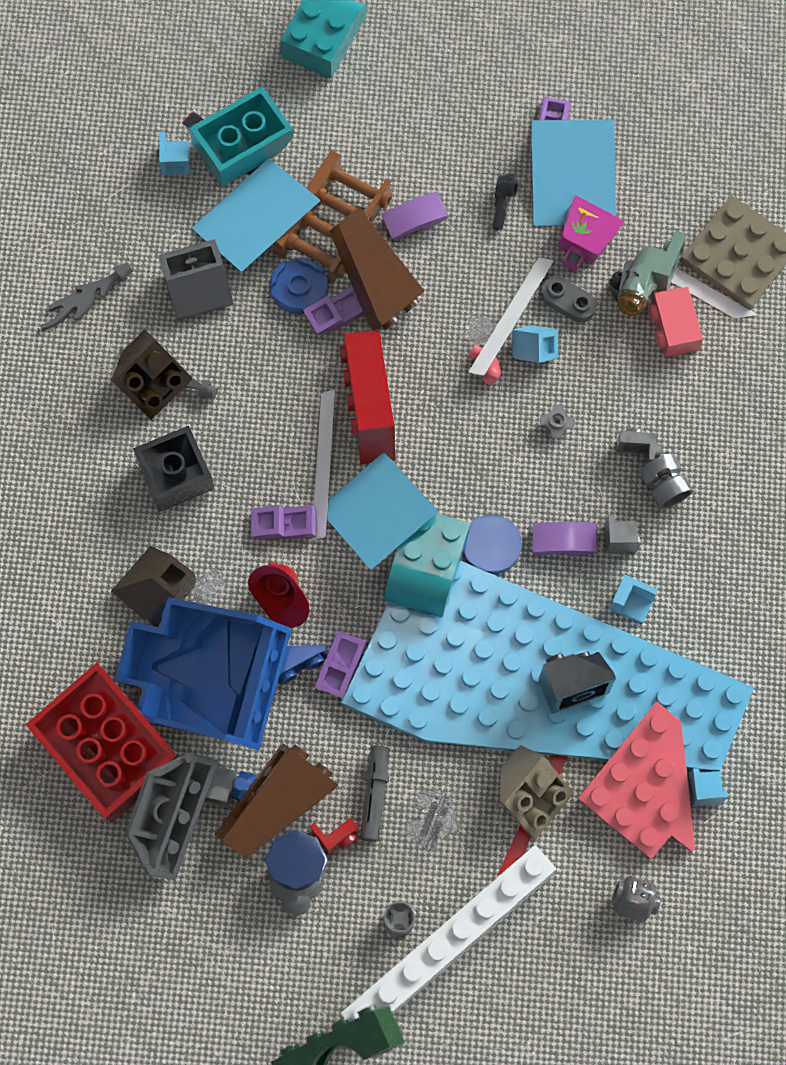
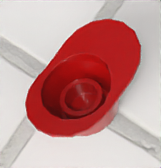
(279, 594)

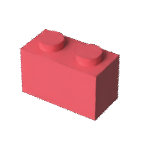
(675, 322)

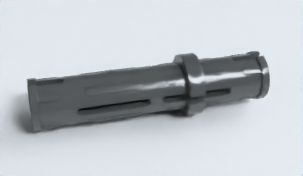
(374, 795)

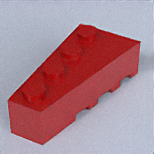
(369, 395)

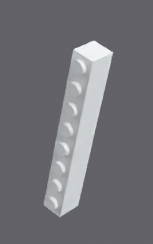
(456, 934)

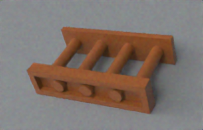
(330, 172)

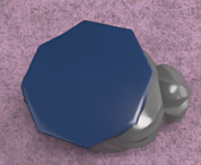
(295, 870)

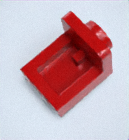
(341, 837)

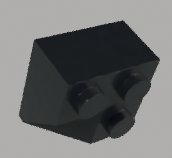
(173, 468)
(575, 679)

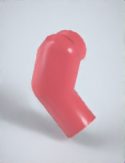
(493, 371)

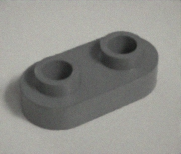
(567, 299)

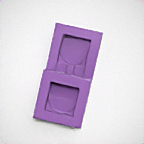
(415, 214)
(334, 312)
(283, 523)
(565, 537)
(340, 664)

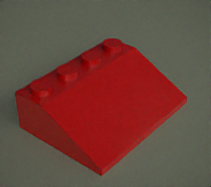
(101, 741)

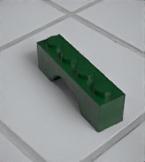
(368, 1036)

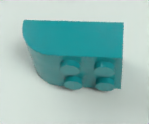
(322, 33)
(241, 136)
(428, 565)

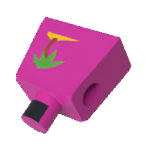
(586, 232)

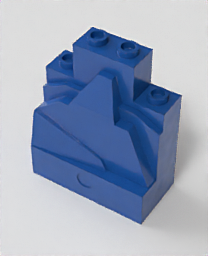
(206, 670)

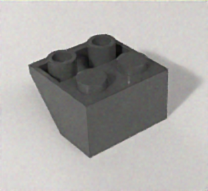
(196, 279)

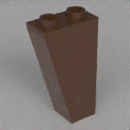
(374, 271)
(275, 800)

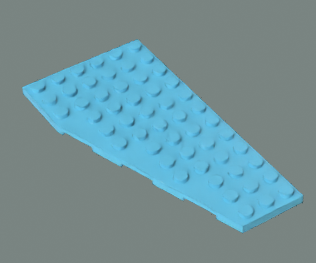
(480, 667)

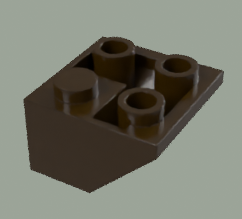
(149, 375)
(152, 582)

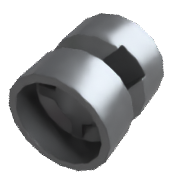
(670, 490)

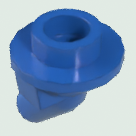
(242, 784)

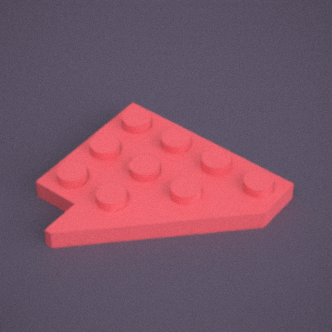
(646, 785)

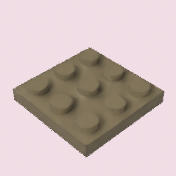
(738, 252)

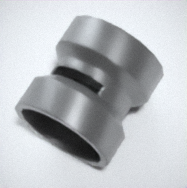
(399, 914)

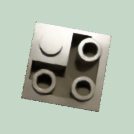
(532, 790)

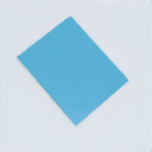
(572, 161)
(256, 214)
(378, 510)

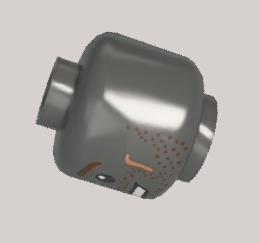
(635, 899)

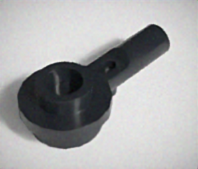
(505, 189)

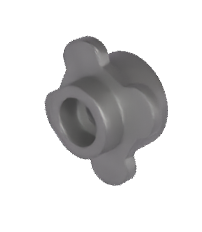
(557, 430)

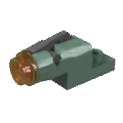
(649, 272)

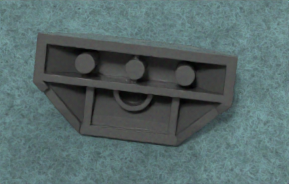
(168, 813)

